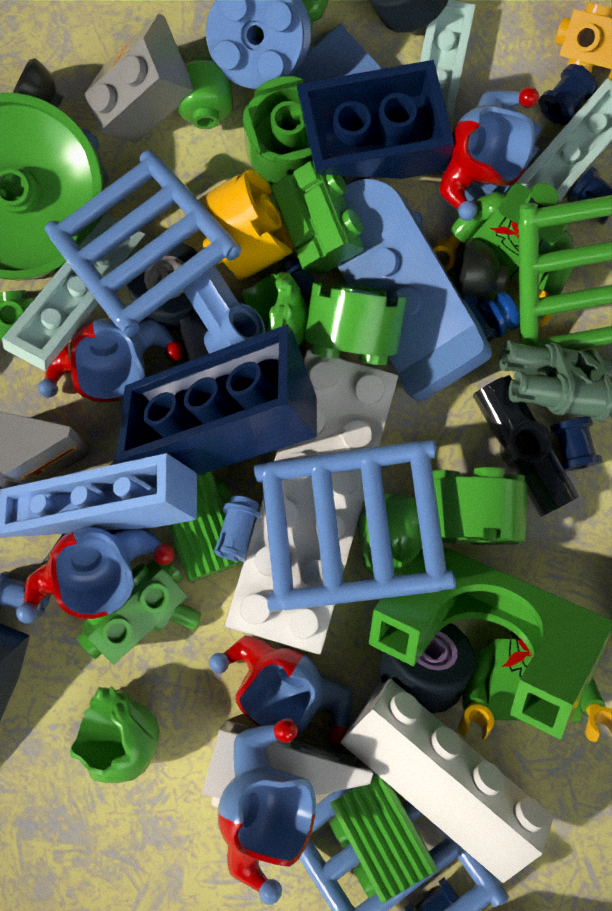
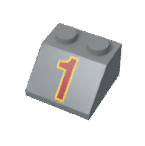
(140, 84)
(36, 449)

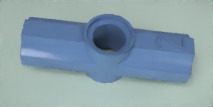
(221, 313)

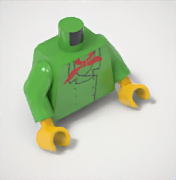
(499, 228)
(495, 683)

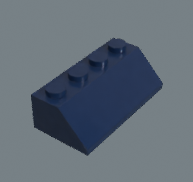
(222, 405)

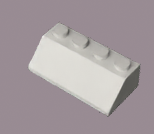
(448, 781)

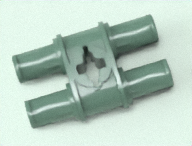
(560, 379)

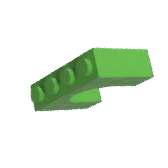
(560, 635)

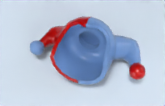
(489, 146)
(106, 359)
(90, 572)
(285, 686)
(264, 810)

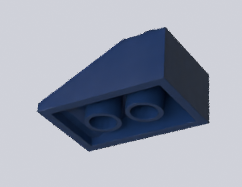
(378, 123)

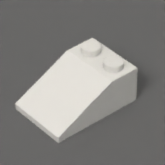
(321, 766)

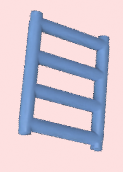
(105, 288)
(385, 582)
(327, 873)

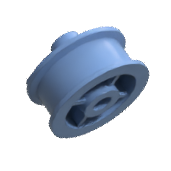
(239, 51)

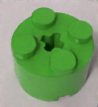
(276, 129)
(354, 321)
(482, 507)

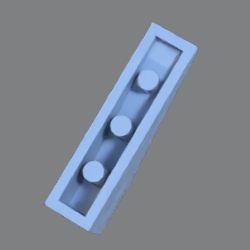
(111, 497)

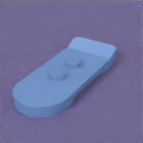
(438, 329)

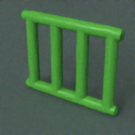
(533, 263)

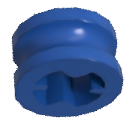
(501, 313)

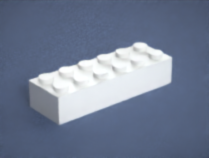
(350, 416)

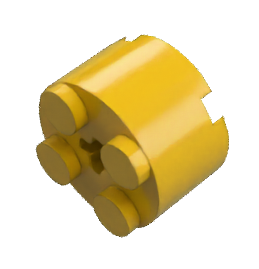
(251, 220)

